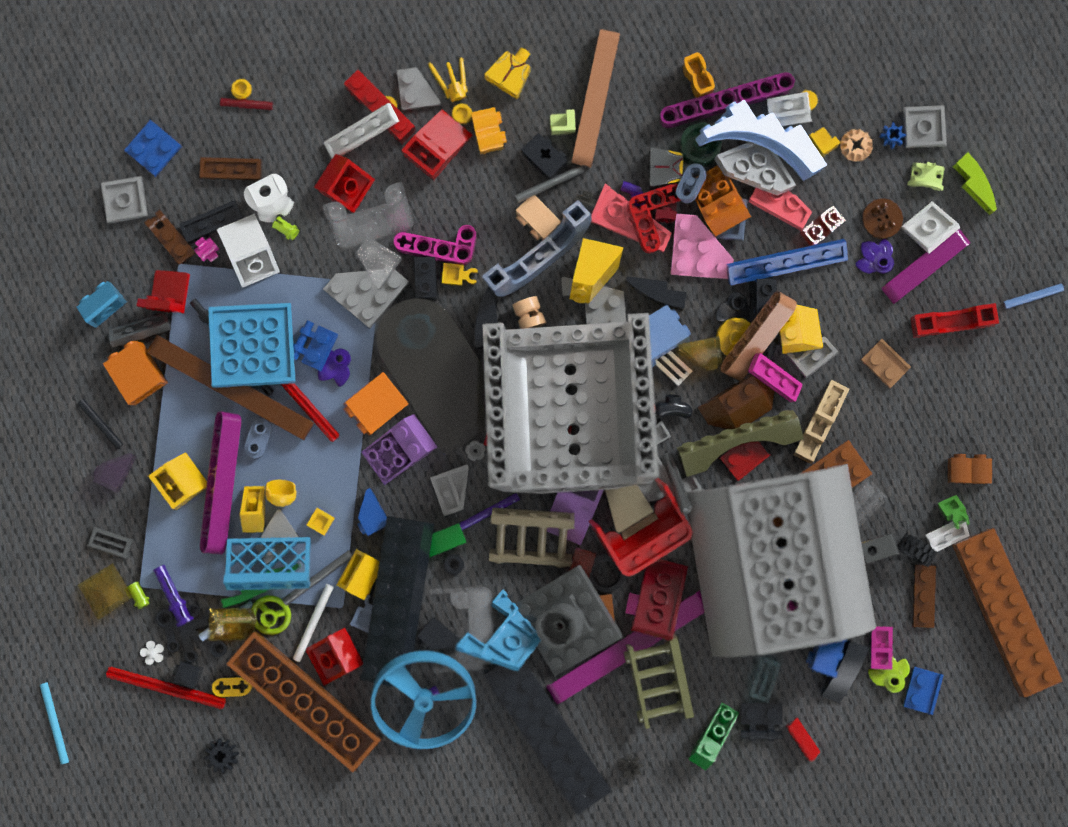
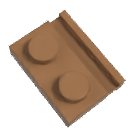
(885, 363)

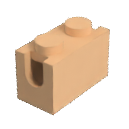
(537, 217)

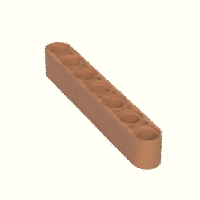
(595, 98)

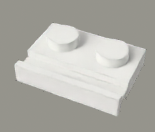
(790, 109)

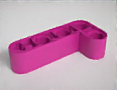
(435, 244)

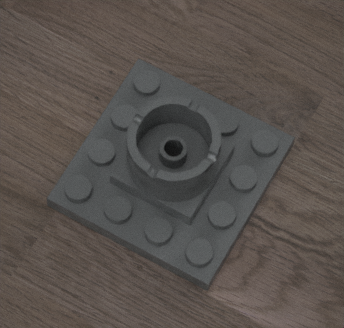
(569, 620)

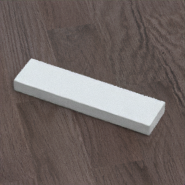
(362, 131)

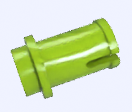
(287, 229)
(138, 595)

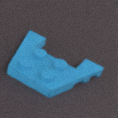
(510, 643)

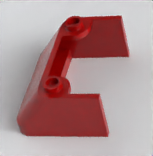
(652, 541)

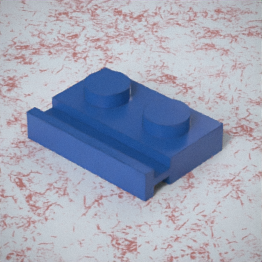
(923, 690)

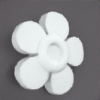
(152, 652)

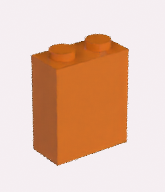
(134, 372)
(375, 404)

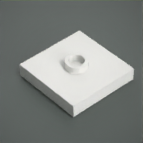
(930, 227)

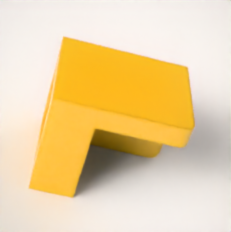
(823, 141)

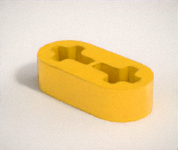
(231, 692)

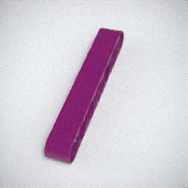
(733, 93)
(220, 483)

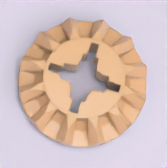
(857, 154)

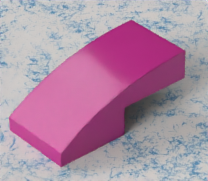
(881, 647)

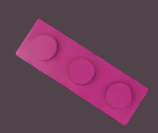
(775, 377)

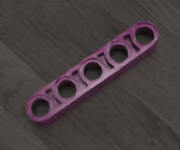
(924, 266)

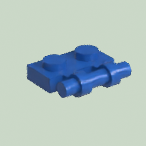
(319, 347)

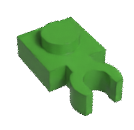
(954, 510)

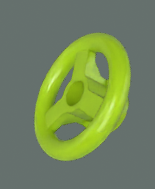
(267, 622)

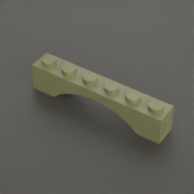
(699, 455)

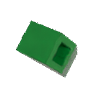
(713, 737)

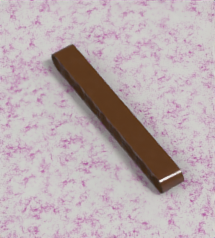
(243, 395)

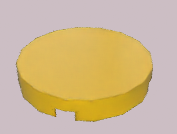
(731, 332)

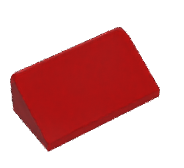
(803, 739)

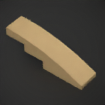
(821, 421)

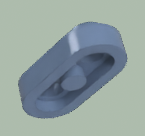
(691, 184)
(259, 438)

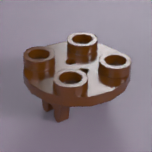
(878, 210)

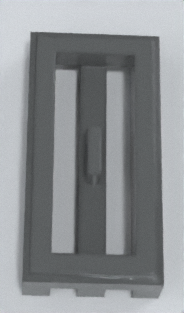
(126, 547)

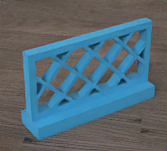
(265, 580)

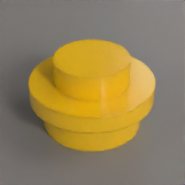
(241, 89)

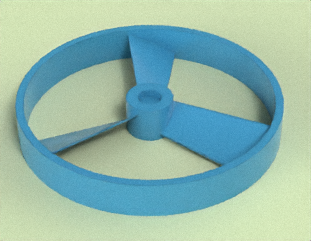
(423, 700)

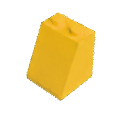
(594, 268)

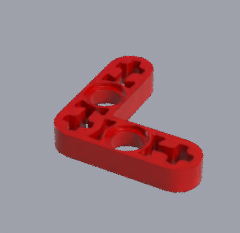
(644, 213)

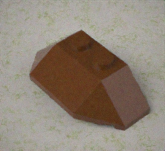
(738, 404)

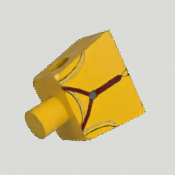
(510, 72)

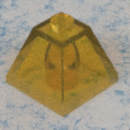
(702, 353)
(105, 591)

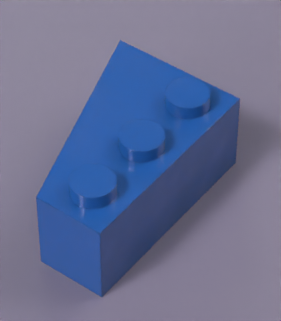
(826, 657)

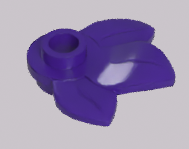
(873, 255)
(336, 369)

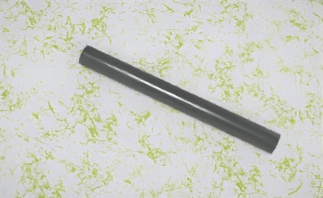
(548, 184)
(318, 576)

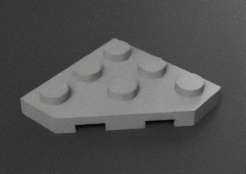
(756, 167)
(360, 295)

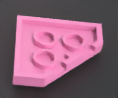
(697, 250)

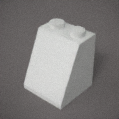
(248, 250)

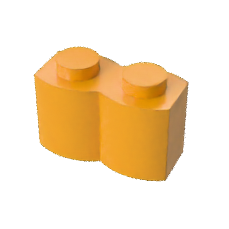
(695, 71)
(487, 130)

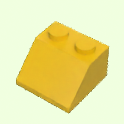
(801, 331)

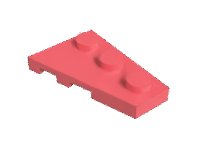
(784, 207)

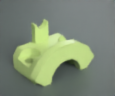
(927, 176)

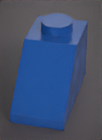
(371, 515)

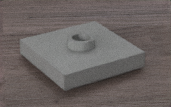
(924, 126)
(124, 199)

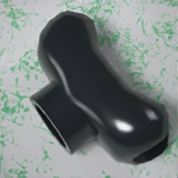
(673, 406)

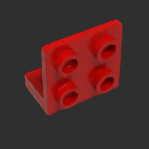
(168, 292)

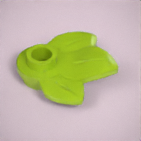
(883, 677)

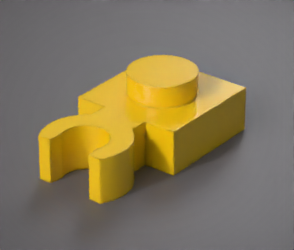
(454, 274)

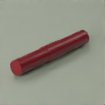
(249, 104)

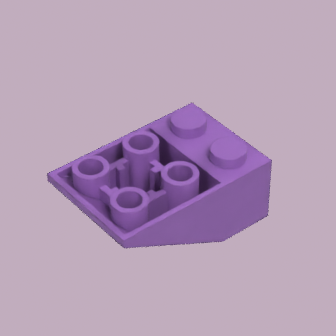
(399, 449)
(583, 505)

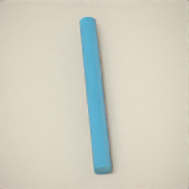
(54, 723)

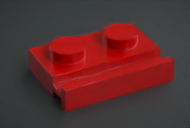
(744, 458)

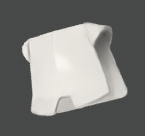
(272, 205)

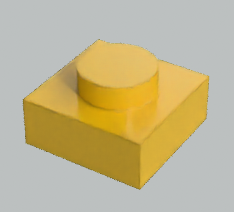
(320, 521)

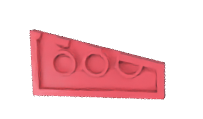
(613, 215)

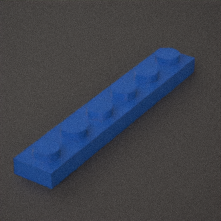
(787, 262)

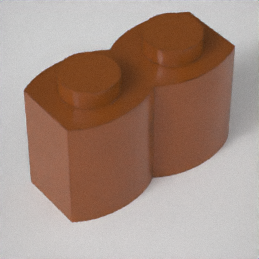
(970, 470)

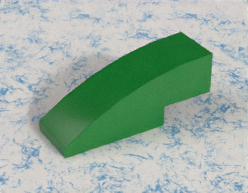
(446, 540)

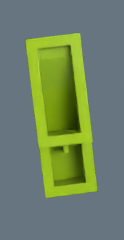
(976, 183)

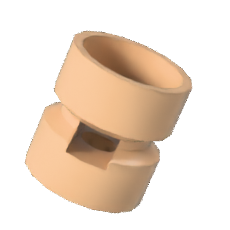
(529, 306)

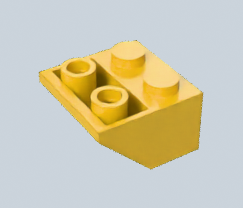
(179, 481)

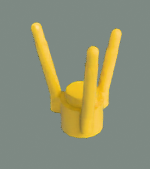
(455, 91)

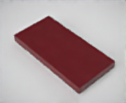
(660, 599)

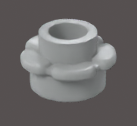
(470, 450)

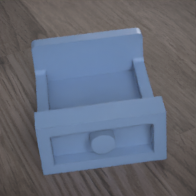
(666, 332)

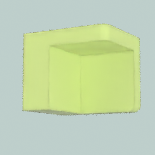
(563, 123)

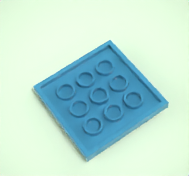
(251, 345)

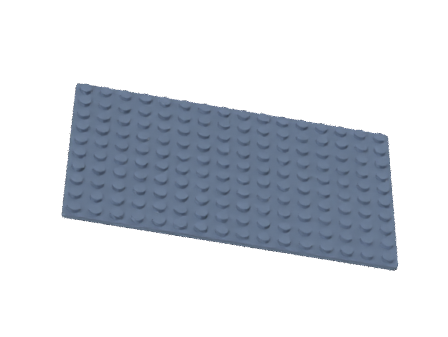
(321, 469)

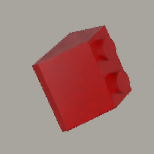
(344, 182)
(334, 656)

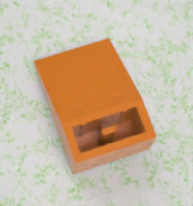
(720, 202)

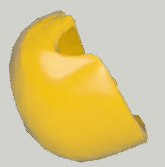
(280, 492)

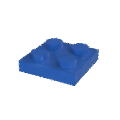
(153, 148)

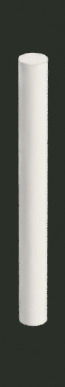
(313, 622)

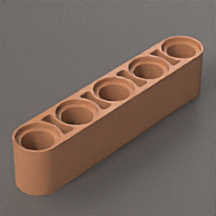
(758, 335)

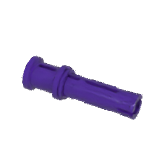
(161, 574)

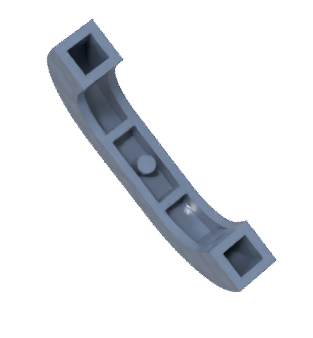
(571, 229)

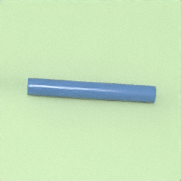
(1033, 296)

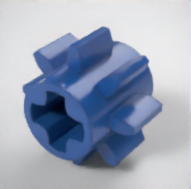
(896, 140)

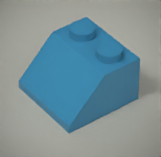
(100, 304)

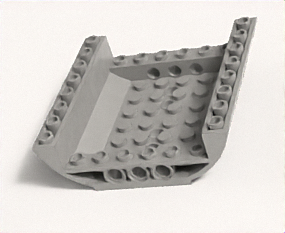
(532, 412)
(745, 571)

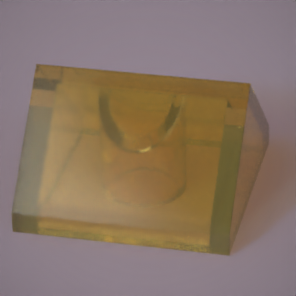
(231, 623)

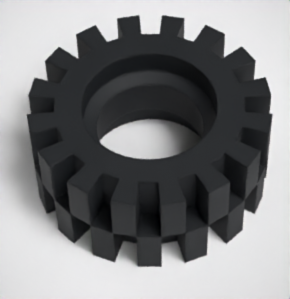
(917, 549)

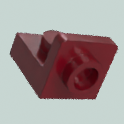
(666, 214)

